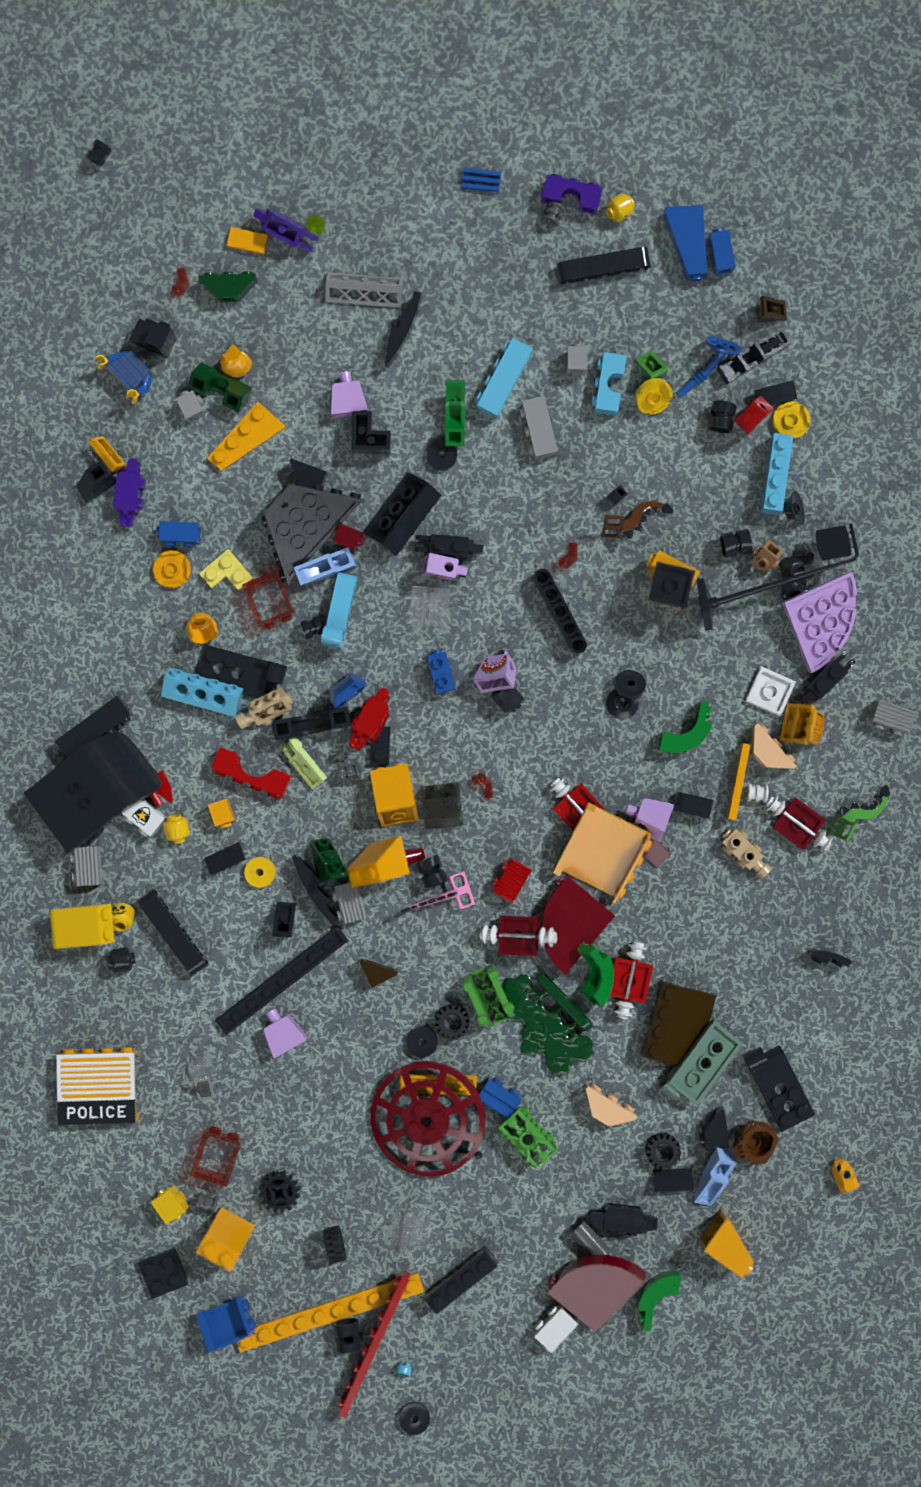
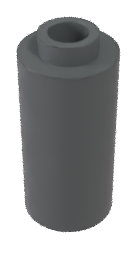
(589, 1239)

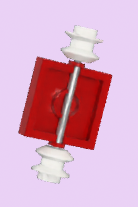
(574, 803)
(630, 980)

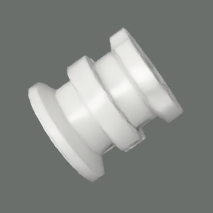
(757, 793)

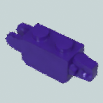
(285, 228)
(128, 493)

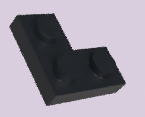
(380, 748)

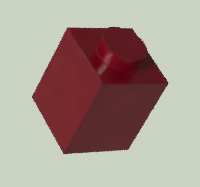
(349, 537)

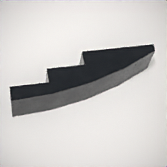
(400, 334)
(754, 355)
(311, 883)

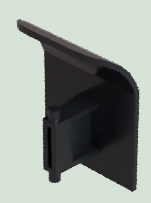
(92, 788)

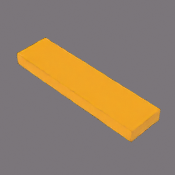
(738, 781)
(450, 1081)

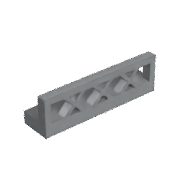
(364, 283)

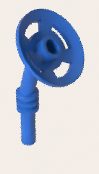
(721, 350)

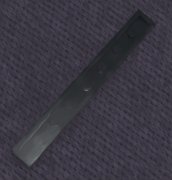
(282, 980)

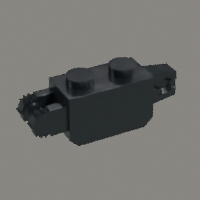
(449, 546)
(826, 679)
(623, 1219)

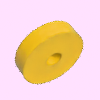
(251, 872)

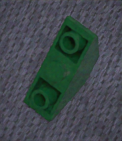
(228, 286)
(327, 861)

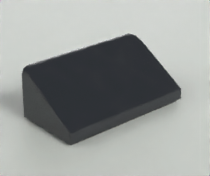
(225, 858)
(673, 1180)

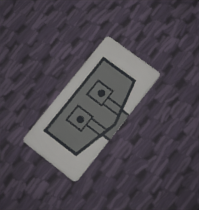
(204, 1089)

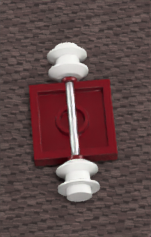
(799, 823)
(518, 935)

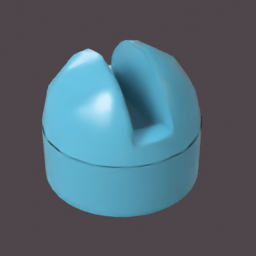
(403, 1370)

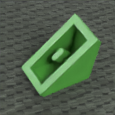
(651, 366)

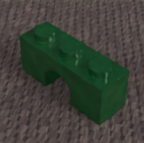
(208, 379)

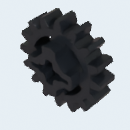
(285, 1196)

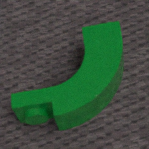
(683, 742)

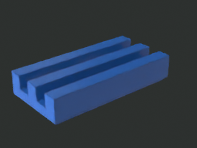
(480, 179)

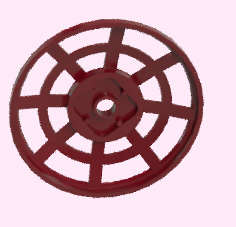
(435, 1111)

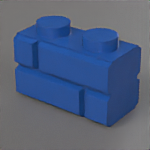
(499, 1098)

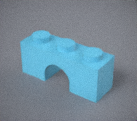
(611, 366)

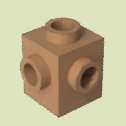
(766, 557)

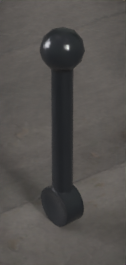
(478, 1154)

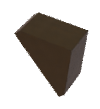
(770, 310)
(376, 972)

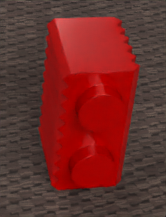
(511, 880)

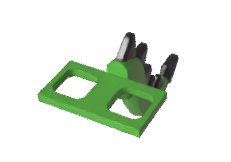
(855, 812)

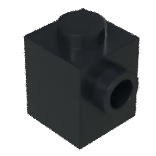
(508, 699)

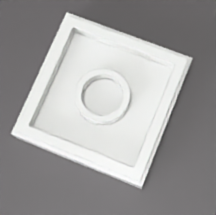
(770, 691)

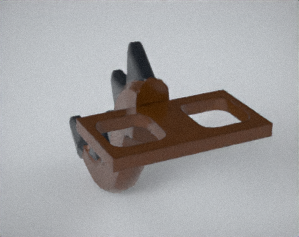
(633, 523)

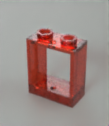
(262, 582)
(209, 1174)

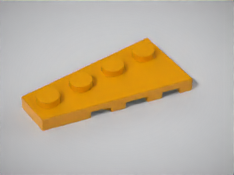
(246, 436)

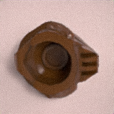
(755, 1142)

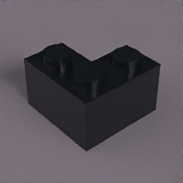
(154, 336)
(367, 440)

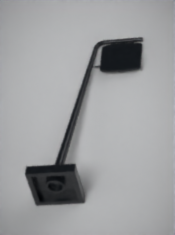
(831, 544)

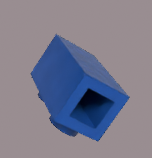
(721, 252)
(179, 533)
(441, 671)

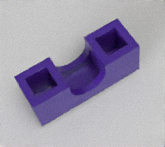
(558, 187)

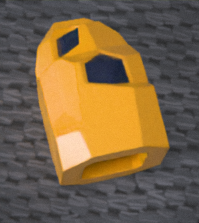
(844, 1176)

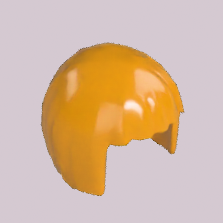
(235, 362)
(201, 628)

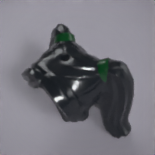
(792, 566)

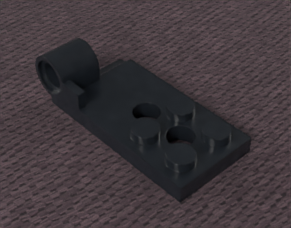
(257, 675)
(774, 1068)

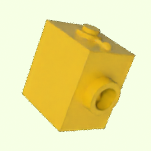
(170, 1204)

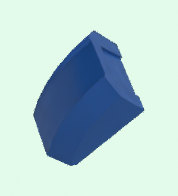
(346, 689)

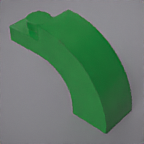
(455, 413)
(600, 975)
(656, 1288)

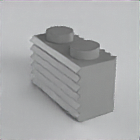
(892, 717)
(87, 866)
(350, 903)

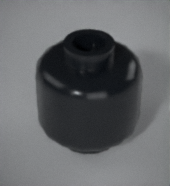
(120, 960)

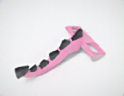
(450, 894)

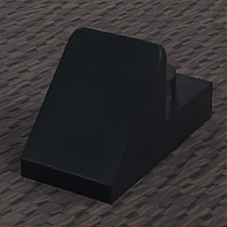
(284, 919)

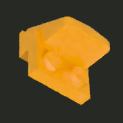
(802, 724)

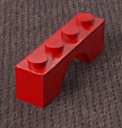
(229, 764)

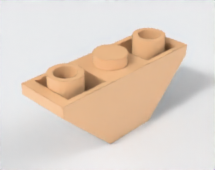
(768, 750)
(607, 1107)

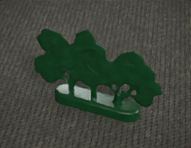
(545, 1029)

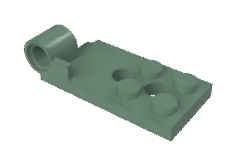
(689, 1076)

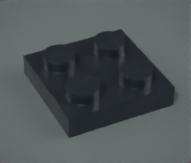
(671, 585)
(163, 1273)

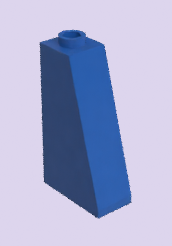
(688, 238)

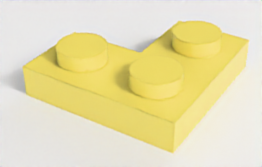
(226, 566)

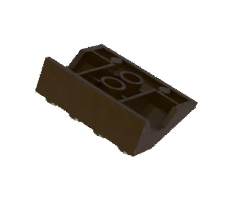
(676, 1022)

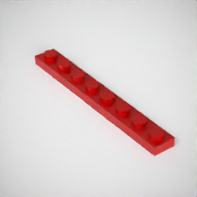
(376, 1336)

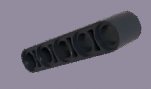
(603, 264)
(559, 602)
(172, 933)

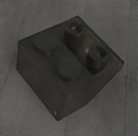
(441, 805)

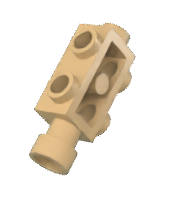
(266, 708)
(742, 850)

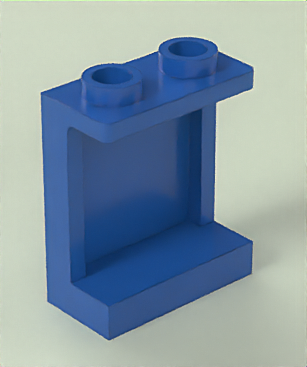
(226, 1324)

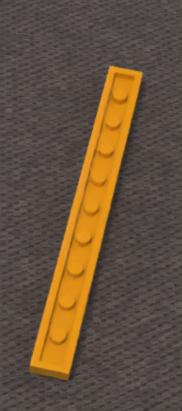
(327, 1313)

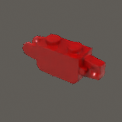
(371, 720)

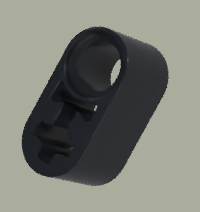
(693, 805)

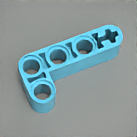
(339, 610)

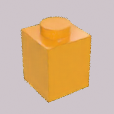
(222, 813)

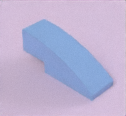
(325, 566)
(715, 1176)

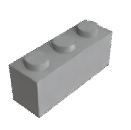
(538, 428)

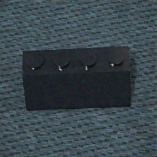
(402, 513)

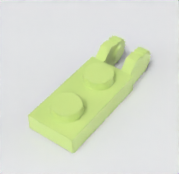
(303, 763)

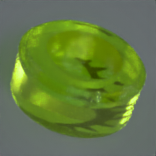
(315, 225)

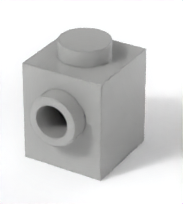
(576, 359)
(190, 405)

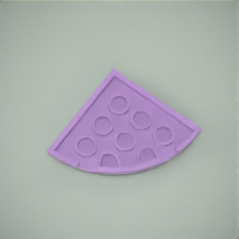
(823, 619)

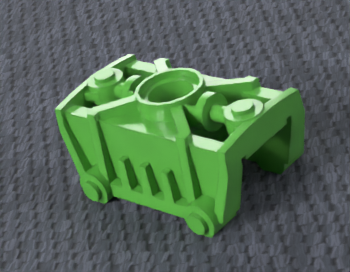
(481, 1003)
(535, 1130)

